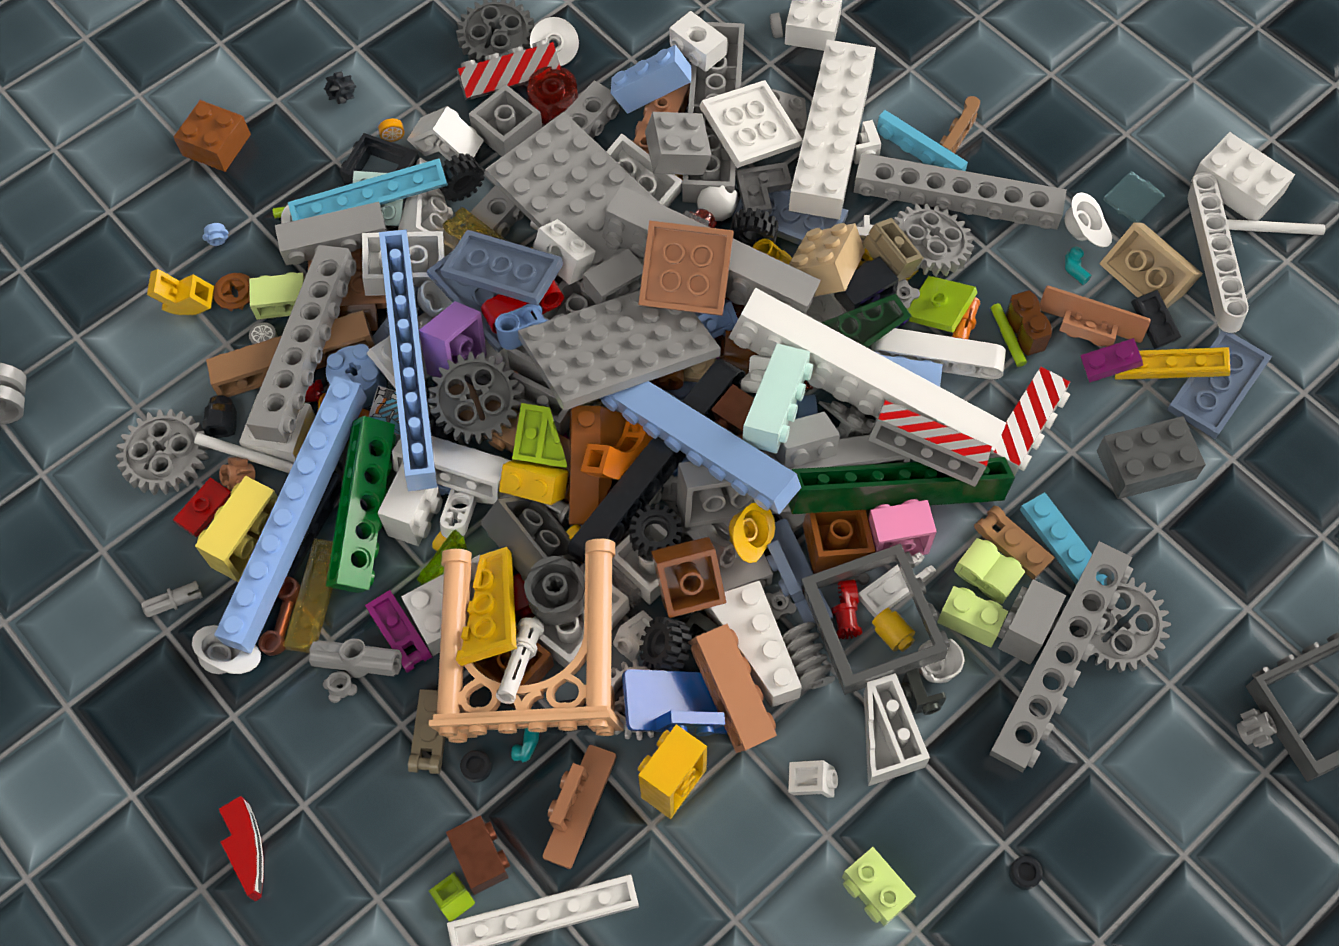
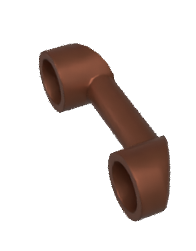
(273, 641)

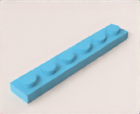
(379, 189)

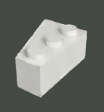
(891, 732)

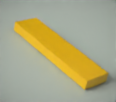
(1180, 364)

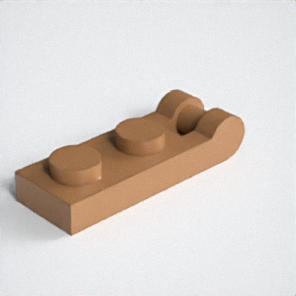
(961, 126)
(1014, 542)

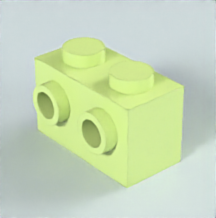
(274, 294)
(972, 616)
(877, 887)

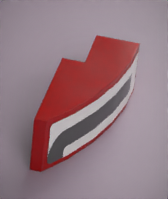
(244, 846)

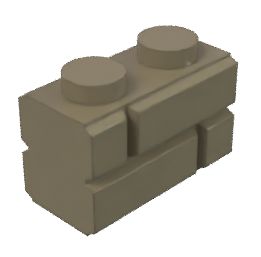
(893, 247)

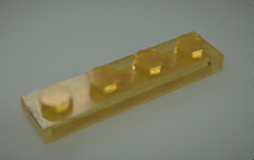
(311, 600)

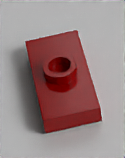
(202, 507)

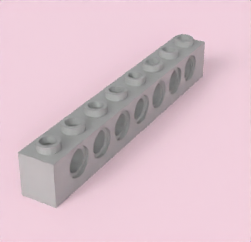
(591, 112)
(960, 191)
(301, 345)
(1103, 561)

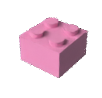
(904, 525)

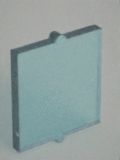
(1134, 197)

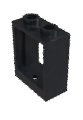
(383, 149)

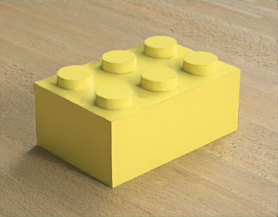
(236, 528)

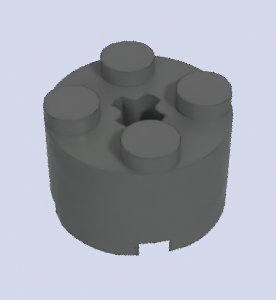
(553, 574)

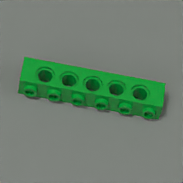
(341, 571)

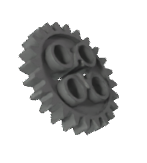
(505, 21)
(451, 406)

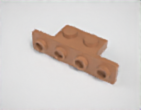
(1092, 319)
(576, 805)

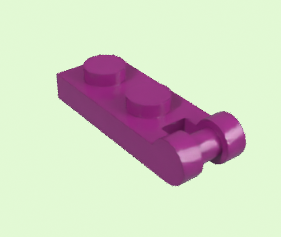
(397, 629)

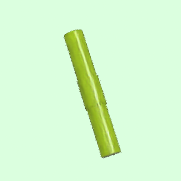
(1008, 335)

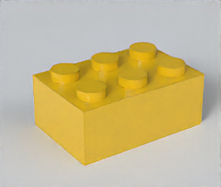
(672, 770)

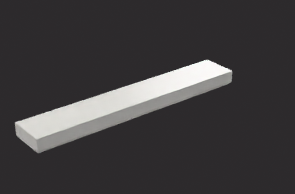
(545, 914)

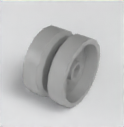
(11, 393)

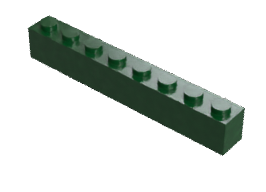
(893, 484)

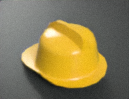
(751, 532)

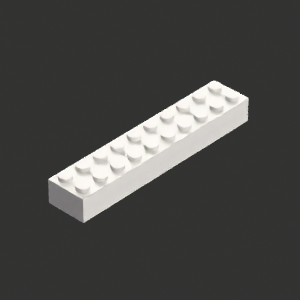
(854, 371)

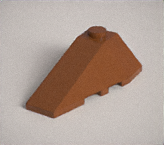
(589, 426)

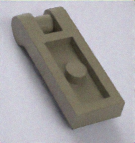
(425, 737)

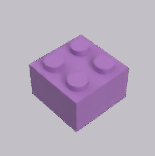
(449, 334)

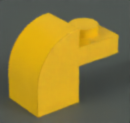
(182, 296)

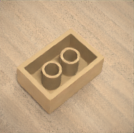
(830, 256)

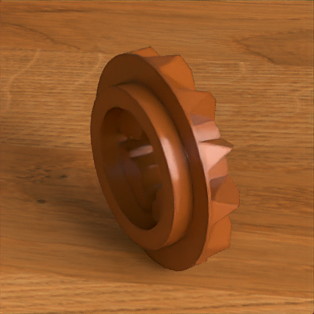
(223, 291)

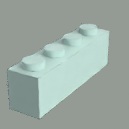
(777, 398)

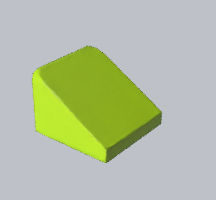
(452, 897)

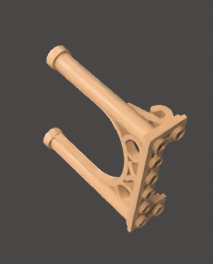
(460, 721)

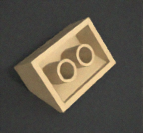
(1149, 264)

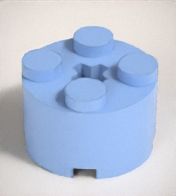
(356, 366)

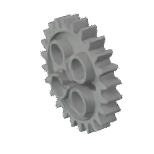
(937, 238)
(161, 452)
(1139, 642)

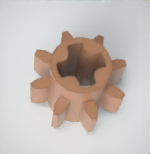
(235, 472)

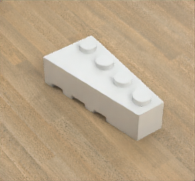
(759, 641)

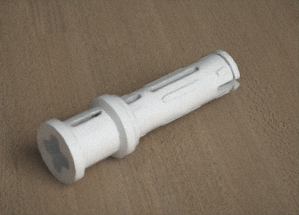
(528, 640)

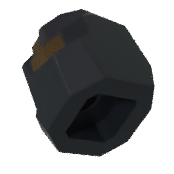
(219, 417)

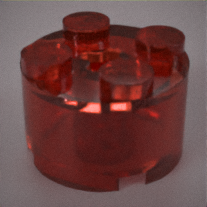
(552, 92)

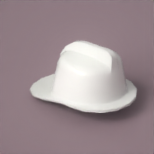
(1086, 221)
(219, 658)

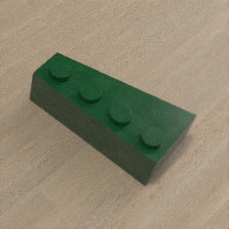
(870, 321)

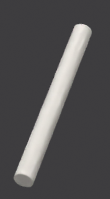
(1278, 227)
(243, 452)

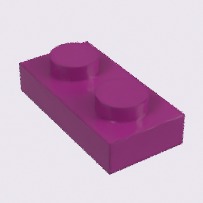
(1111, 360)

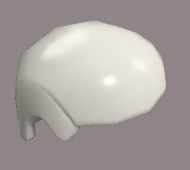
(718, 202)
(432, 299)
(945, 669)

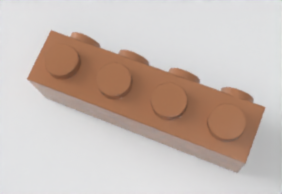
(672, 102)
(733, 688)

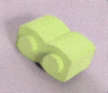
(989, 570)

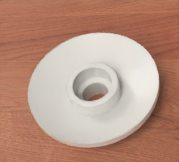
(560, 31)

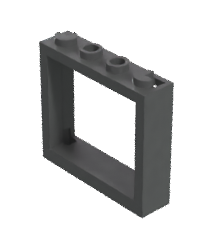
(854, 682)
(1286, 732)

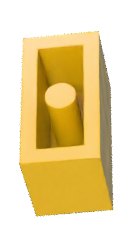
(533, 481)

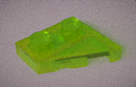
(434, 568)

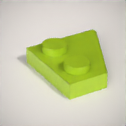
(538, 437)

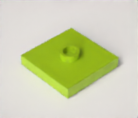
(941, 303)

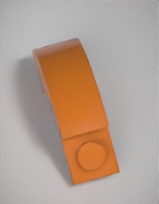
(614, 461)

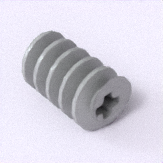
(805, 656)

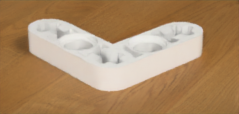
(462, 515)

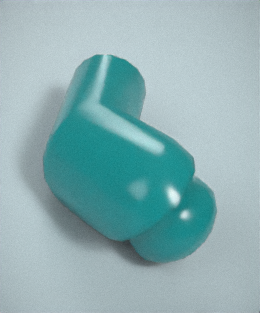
(1073, 265)
(525, 751)

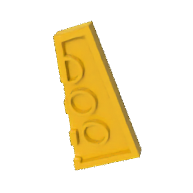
(492, 610)

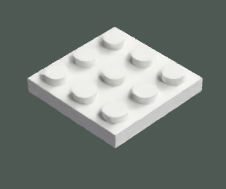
(750, 123)

